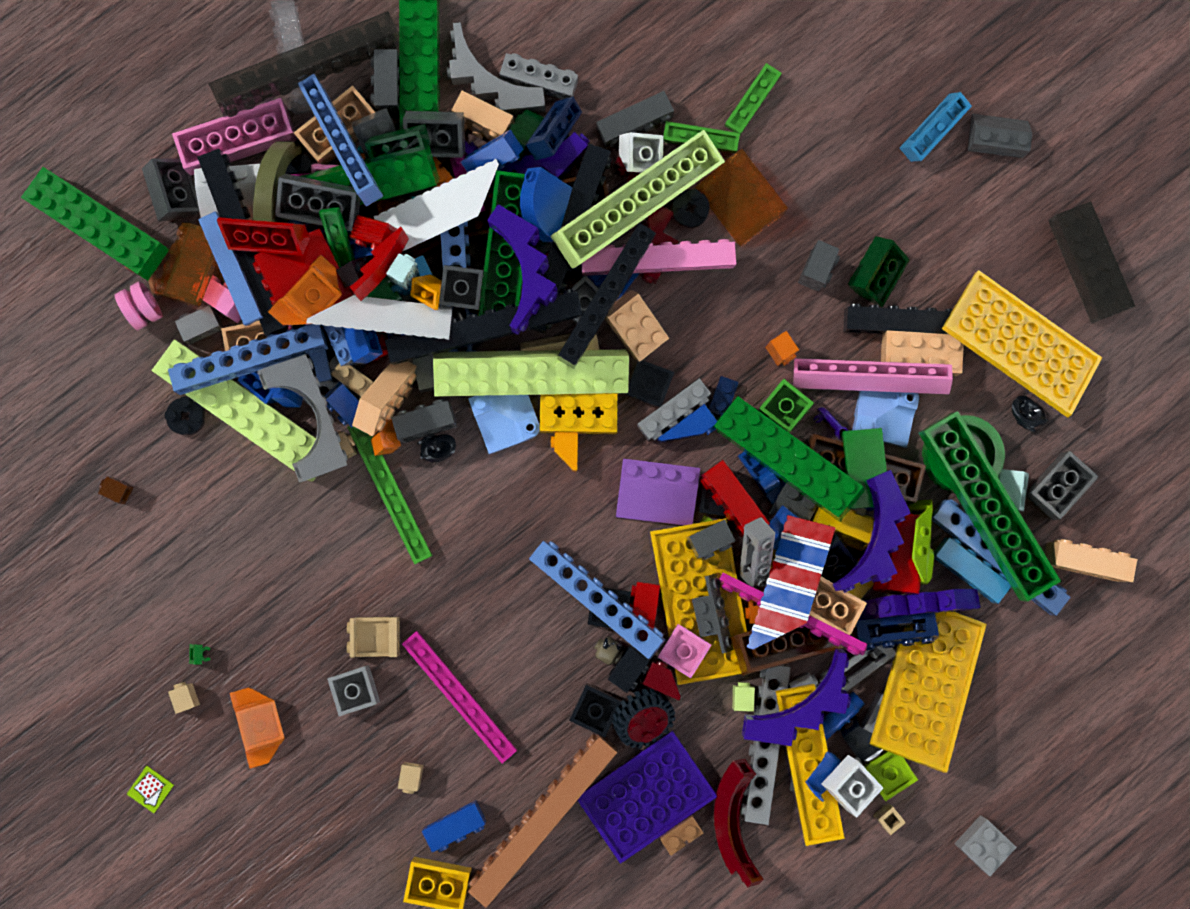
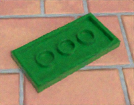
(864, 459)

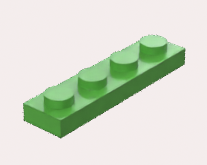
(753, 99)
(681, 133)

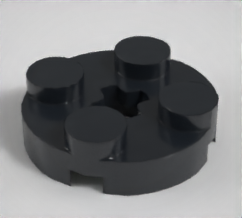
(700, 213)
(174, 416)

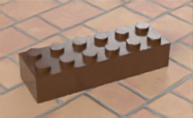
(906, 473)
(786, 649)

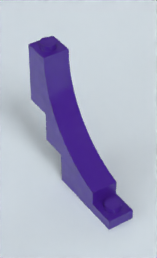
(558, 165)

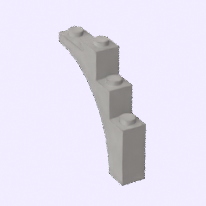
(486, 86)

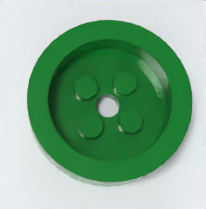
(986, 438)

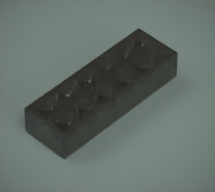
(1091, 262)

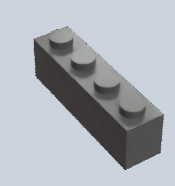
(635, 119)

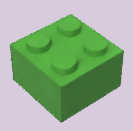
(786, 406)

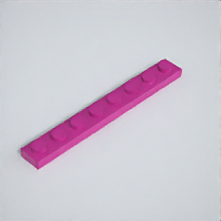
(816, 626)
(459, 697)

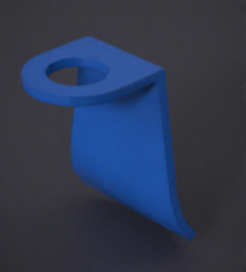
(821, 772)

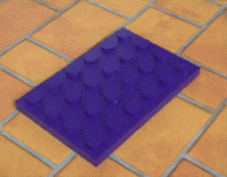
(646, 796)

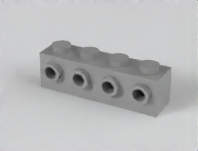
(532, 73)
(674, 409)

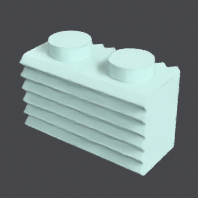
(403, 270)

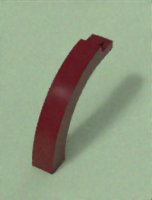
(728, 822)

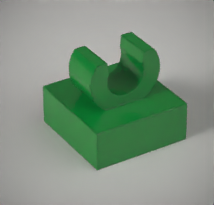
(196, 654)

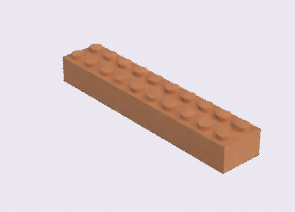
(542, 819)

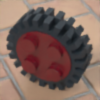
(643, 718)

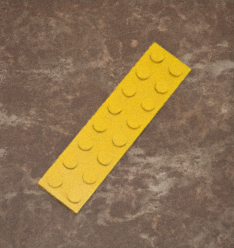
(818, 819)

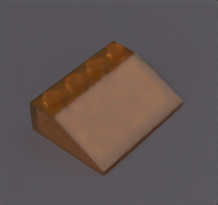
(742, 198)
(188, 267)

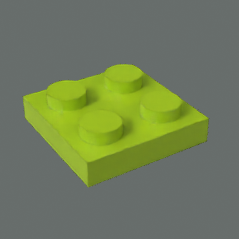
(891, 773)

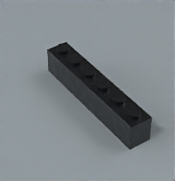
(879, 320)

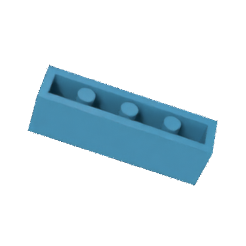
(971, 570)

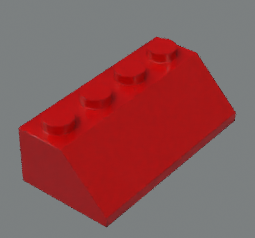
(264, 236)
(907, 578)

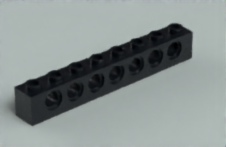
(606, 296)

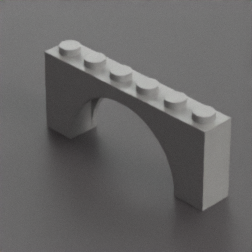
(298, 377)

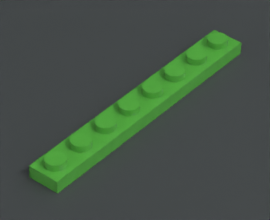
(392, 497)

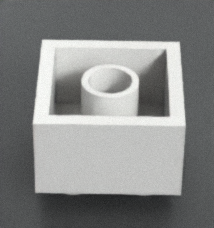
(852, 786)

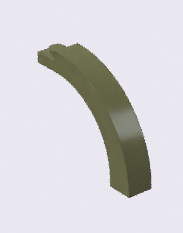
(266, 186)

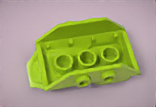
(922, 553)

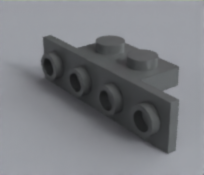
(711, 614)

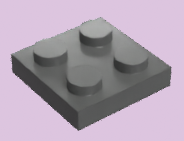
(794, 502)

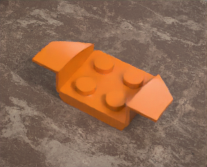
(309, 296)
(258, 725)

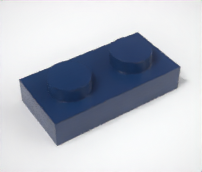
(723, 396)

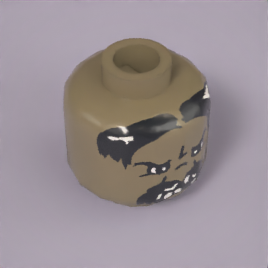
(608, 650)

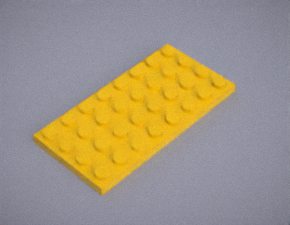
(1022, 343)
(681, 580)
(929, 692)

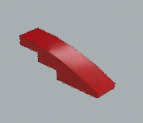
(377, 268)

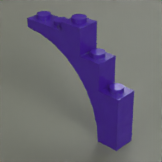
(535, 288)
(885, 538)
(921, 603)
(828, 696)

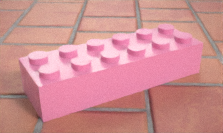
(238, 136)

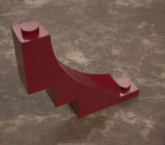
(656, 222)

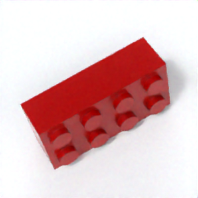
(732, 496)

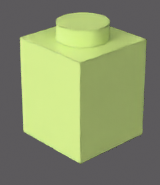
(743, 697)

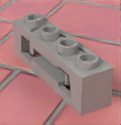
(757, 552)
(868, 668)

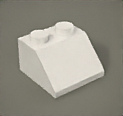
(640, 150)

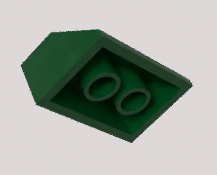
(879, 271)

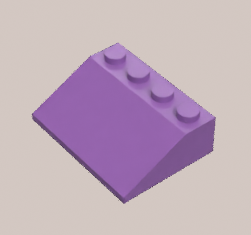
(657, 492)

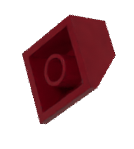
(661, 679)

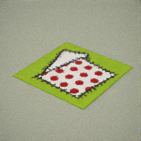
(150, 789)

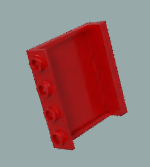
(283, 271)

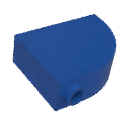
(544, 201)

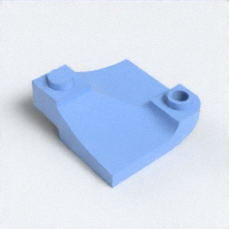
(886, 411)
(504, 420)

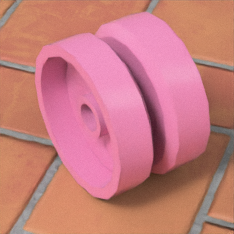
(138, 305)

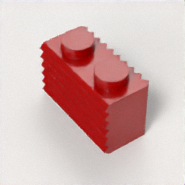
(370, 231)

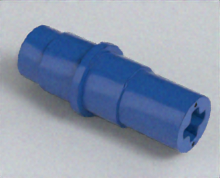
(835, 721)

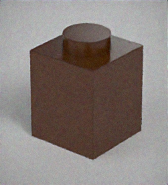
(115, 490)

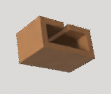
(676, 837)

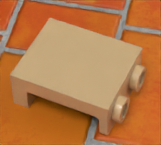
(374, 637)

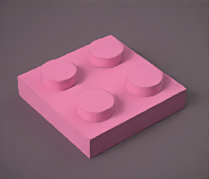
(684, 651)

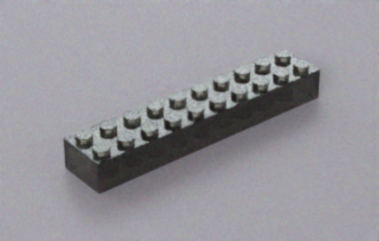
(320, 57)

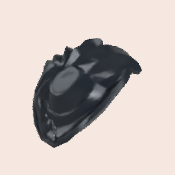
(1028, 413)
(437, 447)

